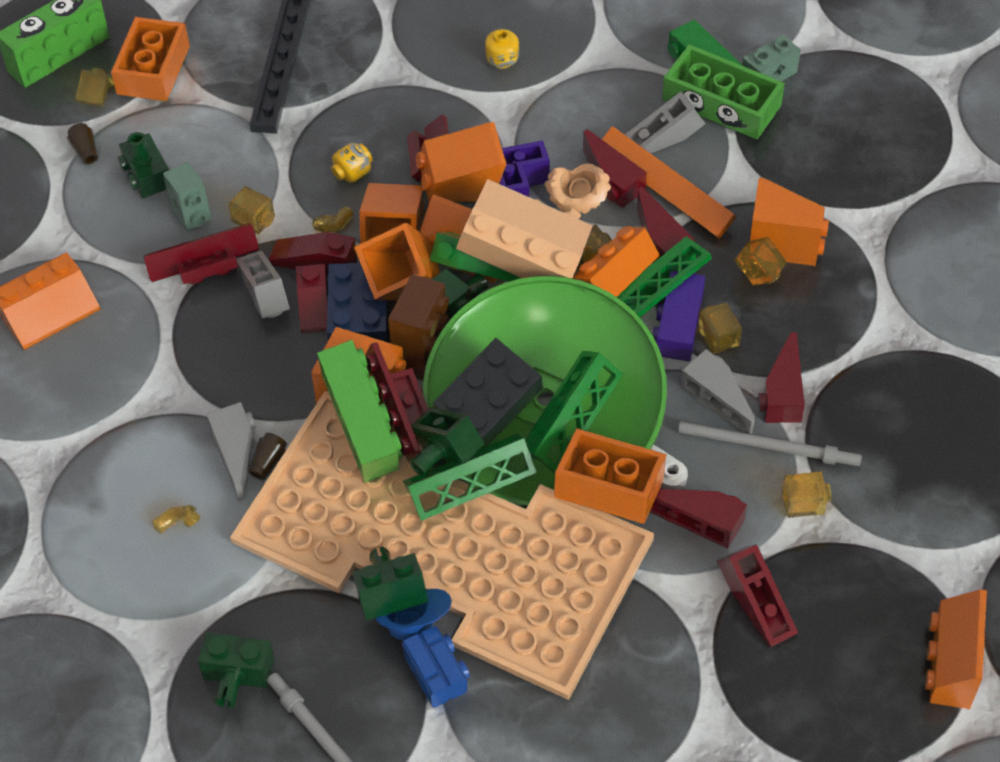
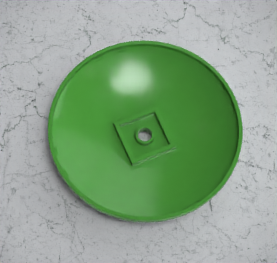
(548, 327)

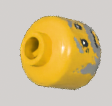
(502, 48)
(351, 162)

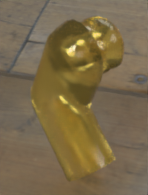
(333, 223)
(173, 515)

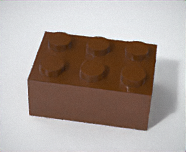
(418, 321)

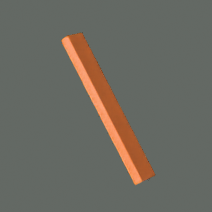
(673, 186)

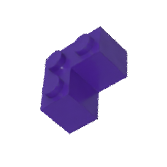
(525, 167)

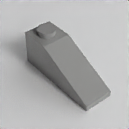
(667, 125)
(263, 284)
(715, 387)
(235, 443)

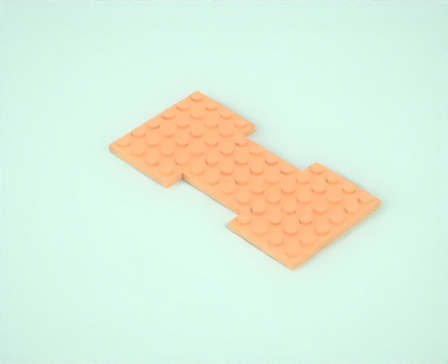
(525, 580)

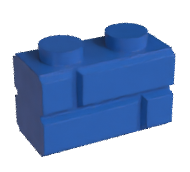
(435, 666)

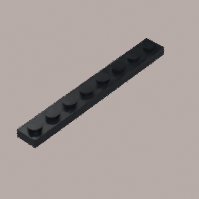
(279, 66)

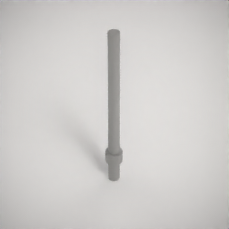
(829, 454)
(293, 703)

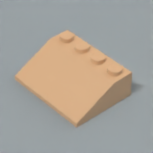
(523, 234)

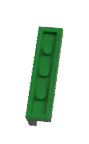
(655, 280)
(566, 401)
(451, 471)

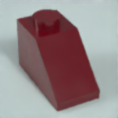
(312, 297)

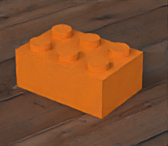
(150, 59)
(610, 475)

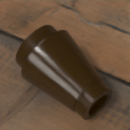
(83, 142)
(267, 455)

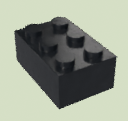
(492, 390)

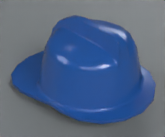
(417, 618)

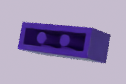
(679, 318)

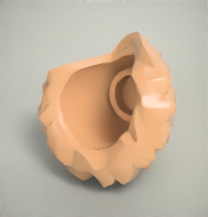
(578, 188)

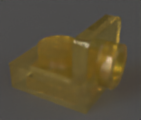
(93, 87)

